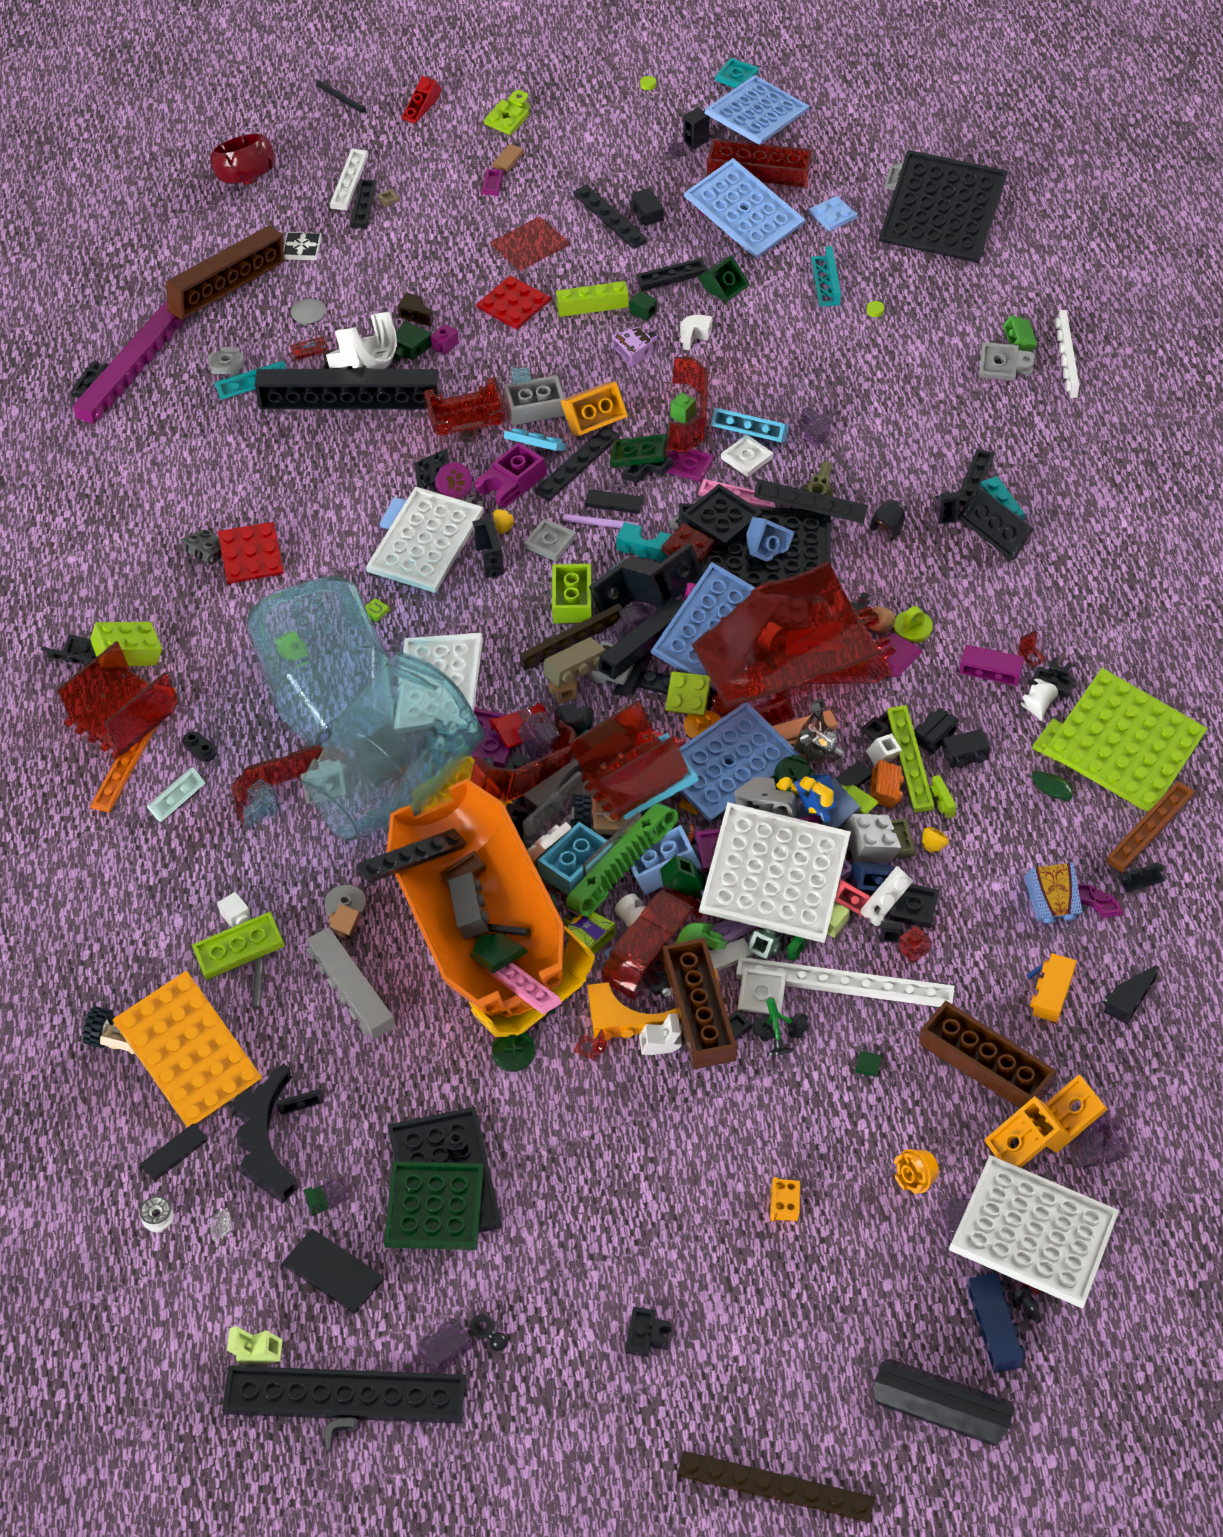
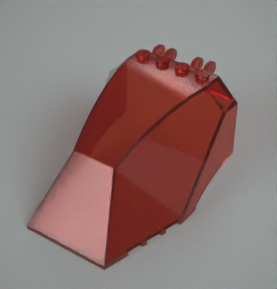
(793, 641)

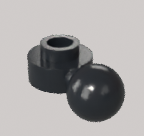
(498, 1340)

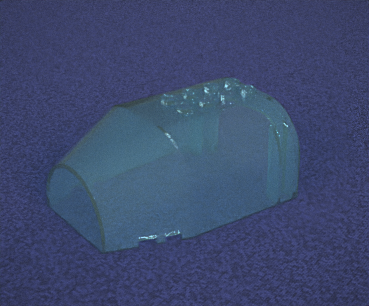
(315, 652)
(392, 748)

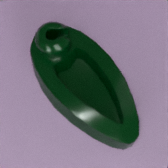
(1052, 785)

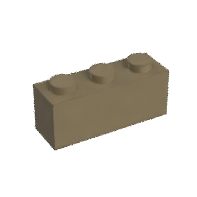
(573, 662)

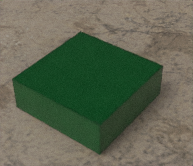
(868, 1063)

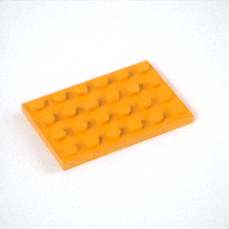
(187, 1049)

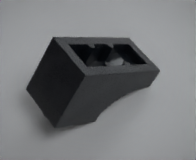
(947, 507)

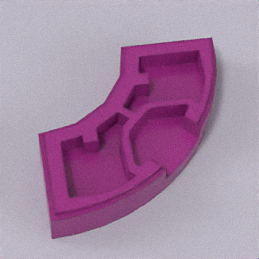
(1095, 898)

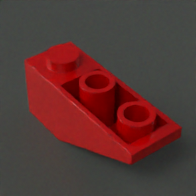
(422, 99)

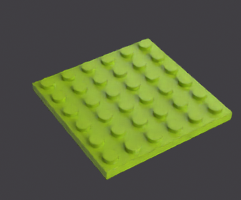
(1126, 740)

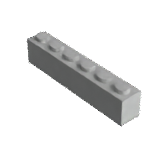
(350, 983)

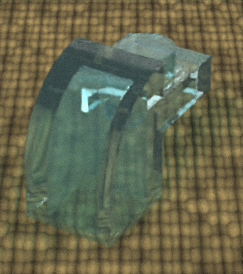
(262, 802)

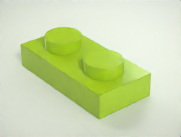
(945, 801)

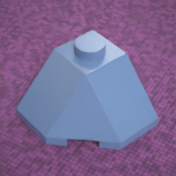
(767, 539)

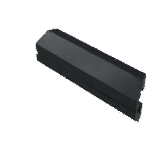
(942, 1402)

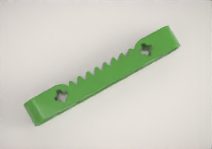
(585, 897)

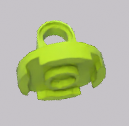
(913, 625)

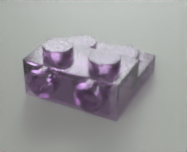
(1100, 1142)

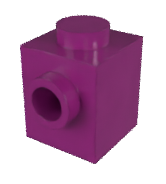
(444, 339)

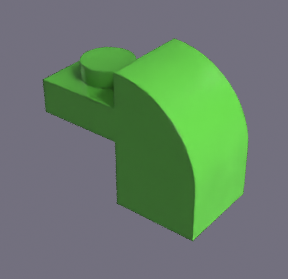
(702, 930)

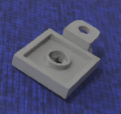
(1013, 361)

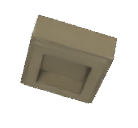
(388, 198)

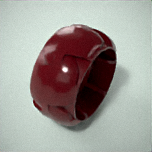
(242, 159)

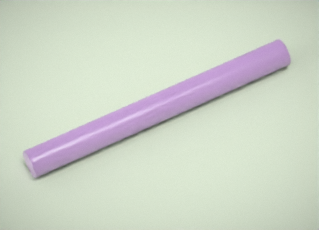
(595, 521)

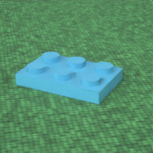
(535, 439)

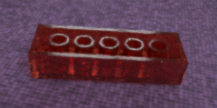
(764, 161)

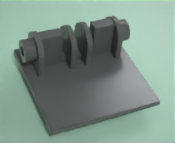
(203, 545)

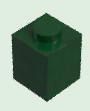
(643, 305)

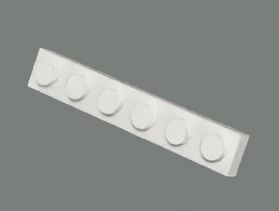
(1067, 358)

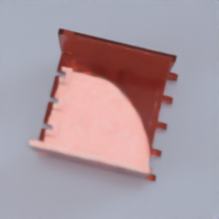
(115, 702)
(627, 761)

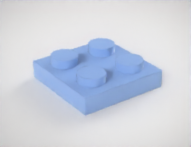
(833, 213)

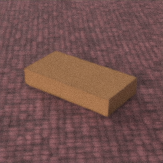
(508, 158)

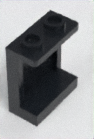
(486, 538)

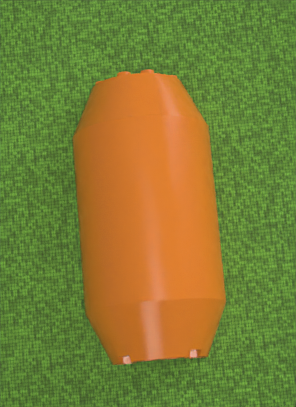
(510, 889)

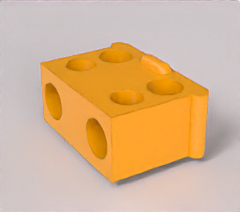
(784, 1199)

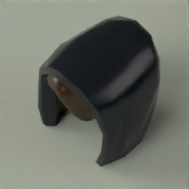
(889, 517)

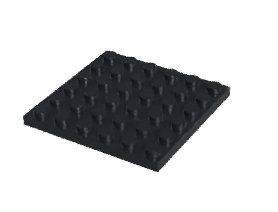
(943, 206)

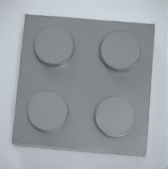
(550, 539)

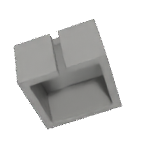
(872, 838)

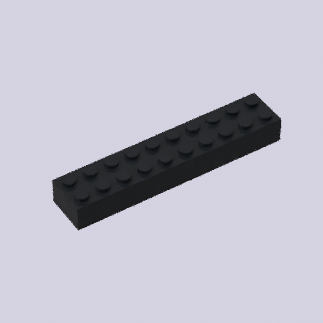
(345, 388)

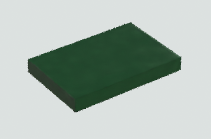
(639, 450)

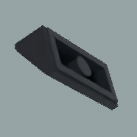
(300, 1102)

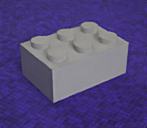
(534, 400)

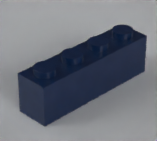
(995, 1323)

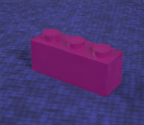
(991, 665)

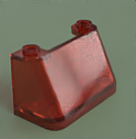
(466, 410)

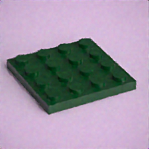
(434, 1205)

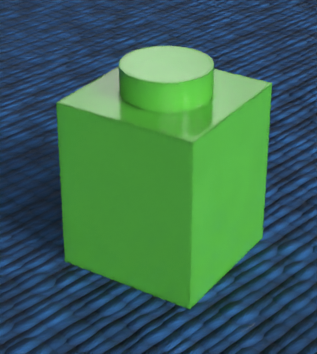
(683, 408)

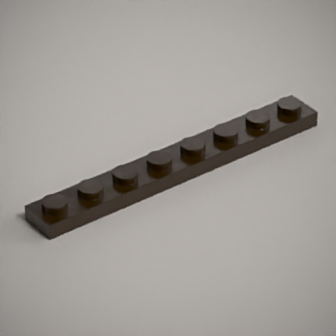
(776, 1486)

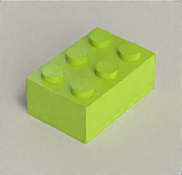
(571, 593)
(136, 640)

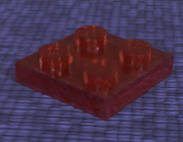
(686, 534)

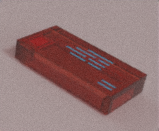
(308, 348)

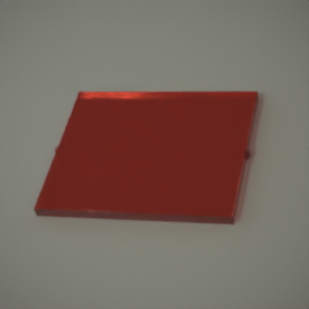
(529, 243)

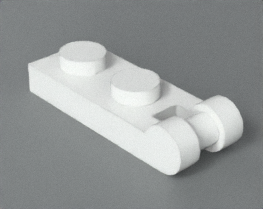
(886, 896)

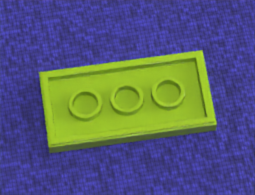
(238, 945)

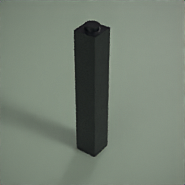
(638, 641)

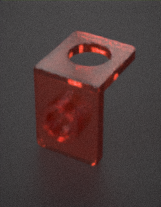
(1028, 646)
(598, 1045)

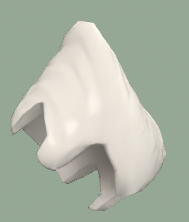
(1040, 698)

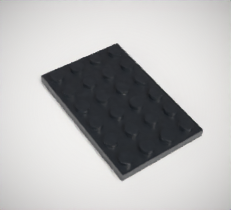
(425, 1142)

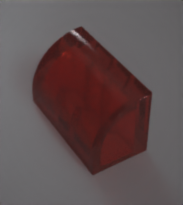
(775, 710)

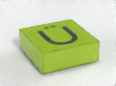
(377, 609)

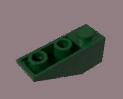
(683, 876)

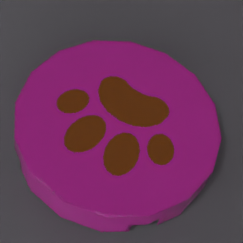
(454, 480)

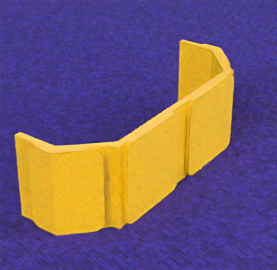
(576, 965)

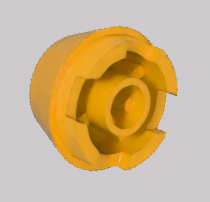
(916, 1170)

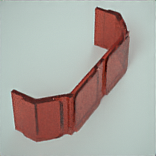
(688, 435)
(273, 772)
(511, 784)
(646, 938)

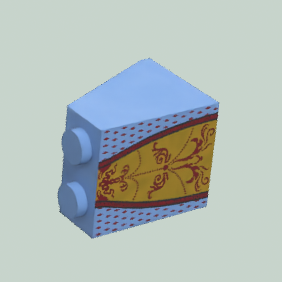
(1054, 892)

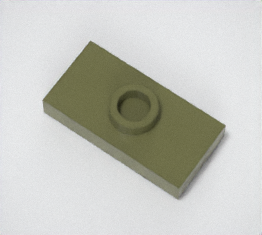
(904, 837)

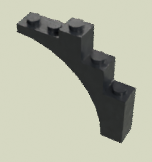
(256, 1110)

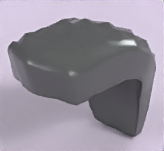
(337, 1425)

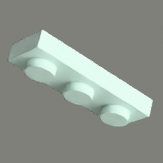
(175, 794)

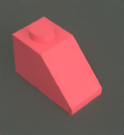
(851, 896)

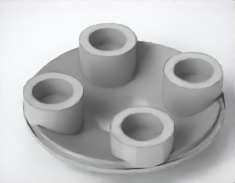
(308, 311)

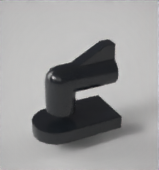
(1023, 1296)

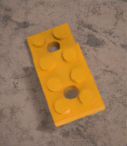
(1046, 1123)

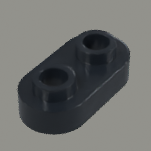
(198, 745)

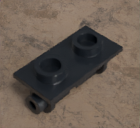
(1141, 877)

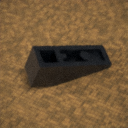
(1128, 995)

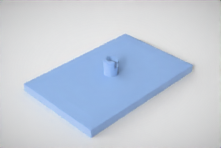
(756, 109)
(744, 208)

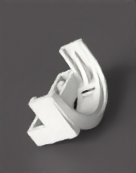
(363, 352)

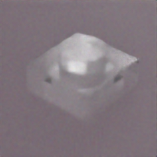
(220, 1225)

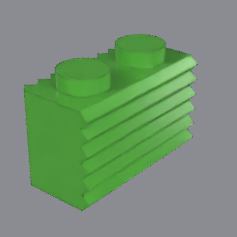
(1020, 333)

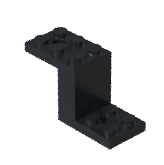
(647, 580)

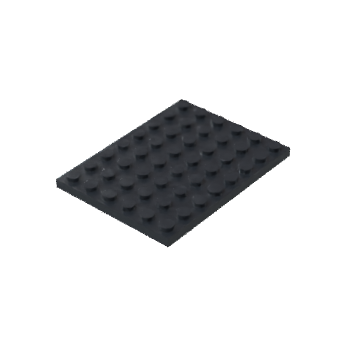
(806, 551)

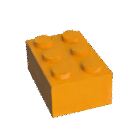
(594, 408)

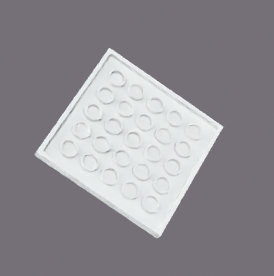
(775, 872)
(1035, 1231)

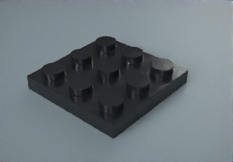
(721, 515)

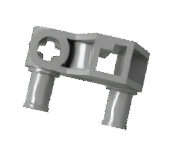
(762, 795)

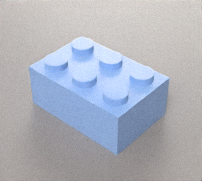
(648, 867)

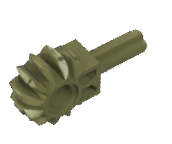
(821, 482)

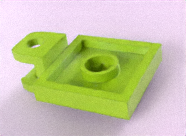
(516, 109)

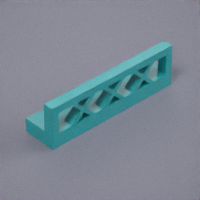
(832, 276)
(242, 382)

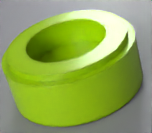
(647, 82)
(875, 309)

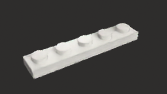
(349, 179)

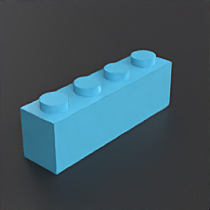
(749, 425)

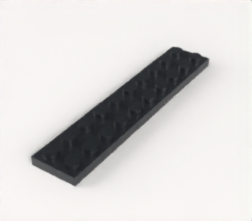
(344, 1394)

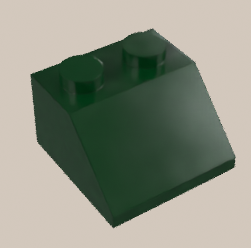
(724, 279)

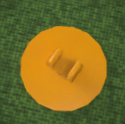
(695, 724)

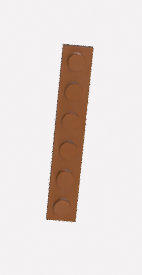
(1150, 826)

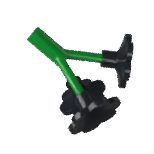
(769, 1029)

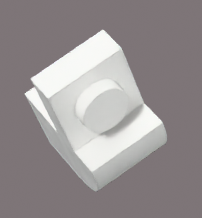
(695, 327)
(661, 1038)

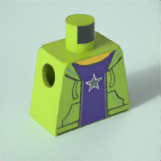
(591, 929)

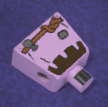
(634, 345)

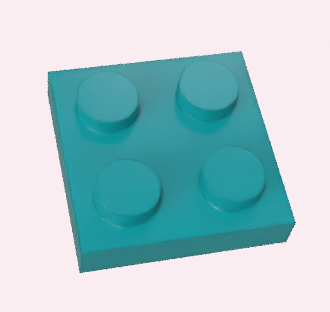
(736, 72)

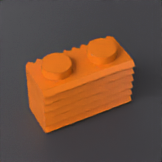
(886, 784)

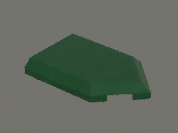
(496, 951)

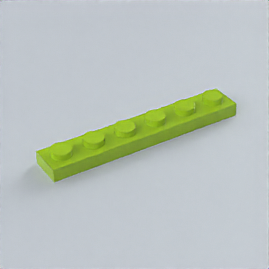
(910, 759)

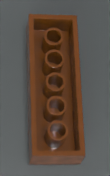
(699, 1003)
(986, 1056)

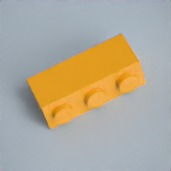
(1053, 987)

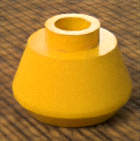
(502, 521)
(934, 839)

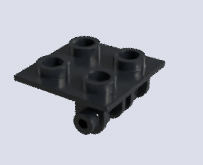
(428, 468)

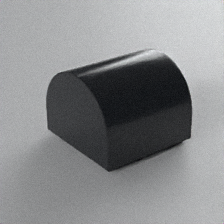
(891, 931)

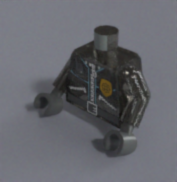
(816, 738)

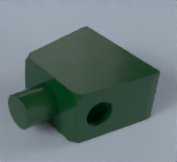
(411, 341)

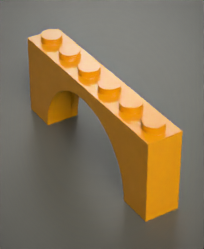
(616, 1018)

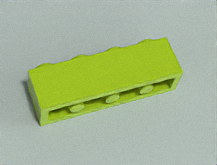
(592, 298)

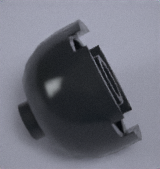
(576, 718)

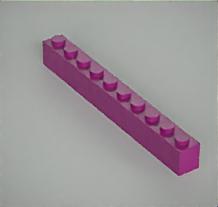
(127, 365)

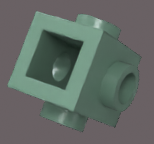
(760, 947)

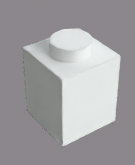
(884, 749)
(234, 910)

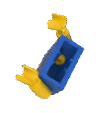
(815, 793)

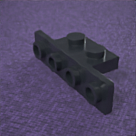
(75, 649)

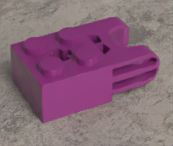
(512, 474)

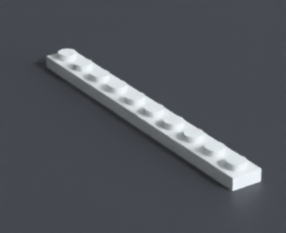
(854, 983)

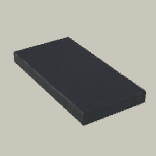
(995, 523)
(333, 1271)

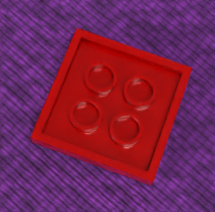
(513, 302)
(250, 552)

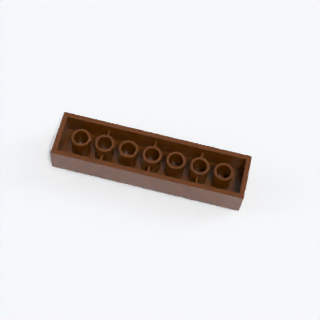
(224, 272)

